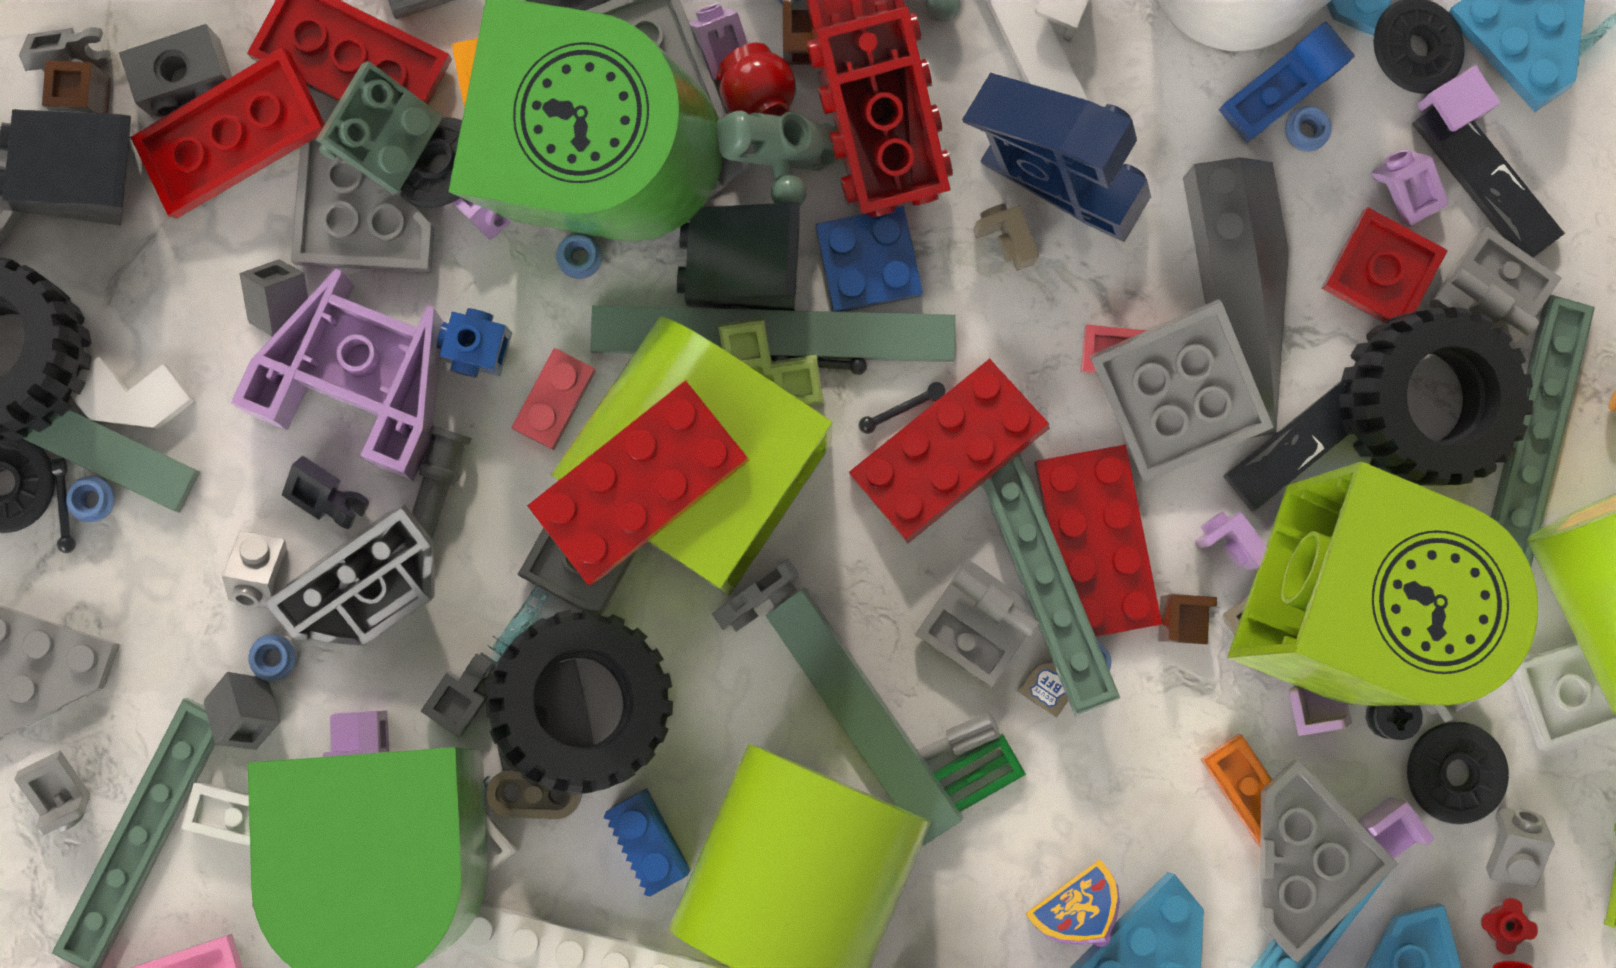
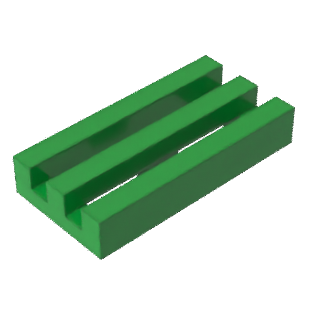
(1007, 757)

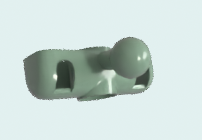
(778, 142)

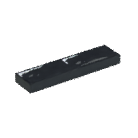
(1490, 183)
(1290, 450)

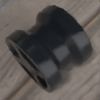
(1383, 719)

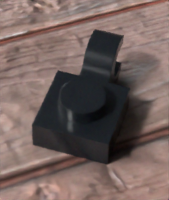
(317, 494)

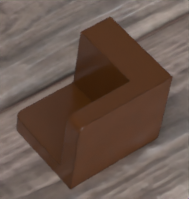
(796, 33)
(75, 87)
(1185, 618)

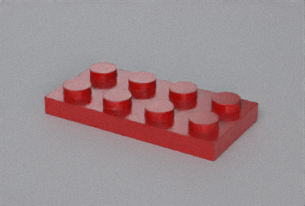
(334, 40)
(228, 133)
(949, 450)
(638, 483)
(1101, 536)

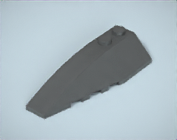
(1243, 259)

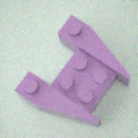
(357, 360)

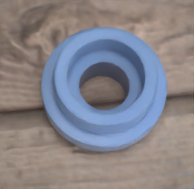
(1316, 119)
(572, 244)
(78, 494)
(258, 657)

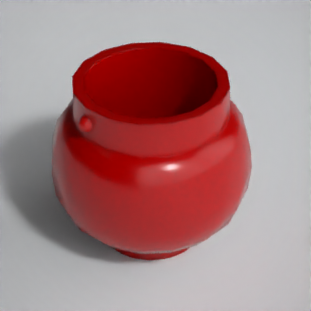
(756, 81)

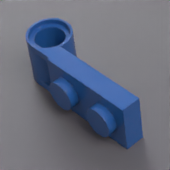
(1287, 82)

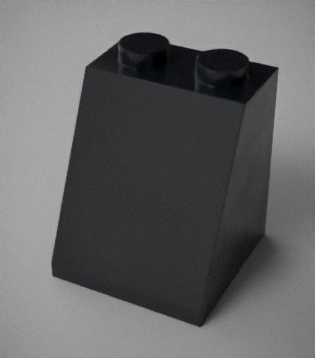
(65, 164)
(741, 257)

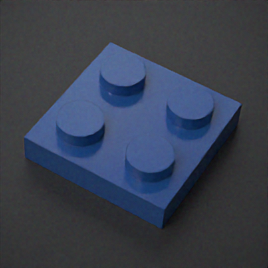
(868, 260)

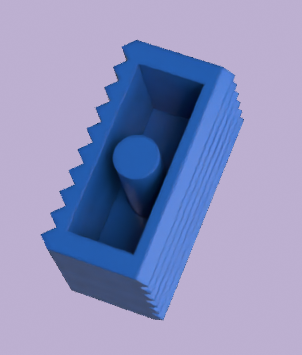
(647, 842)

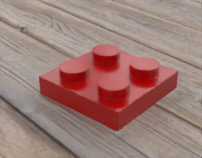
(1383, 267)

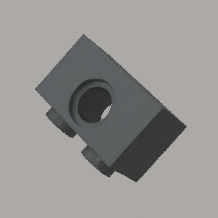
(152, 65)

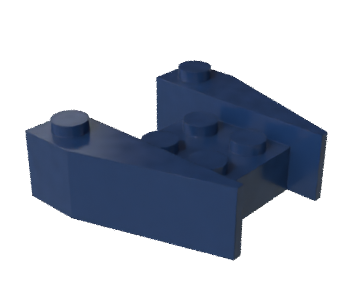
(1062, 151)

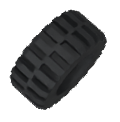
(50, 355)
(1491, 391)
(642, 690)

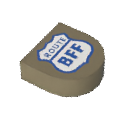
(1044, 689)

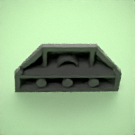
(361, 584)

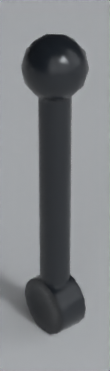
(857, 365)
(934, 392)
(65, 543)

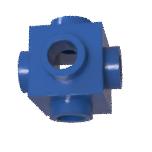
(485, 354)

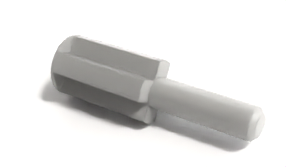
(963, 737)

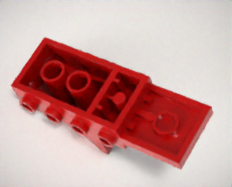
(878, 103)

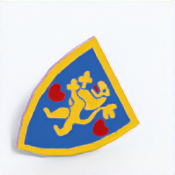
(1081, 909)

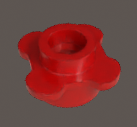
(1495, 924)

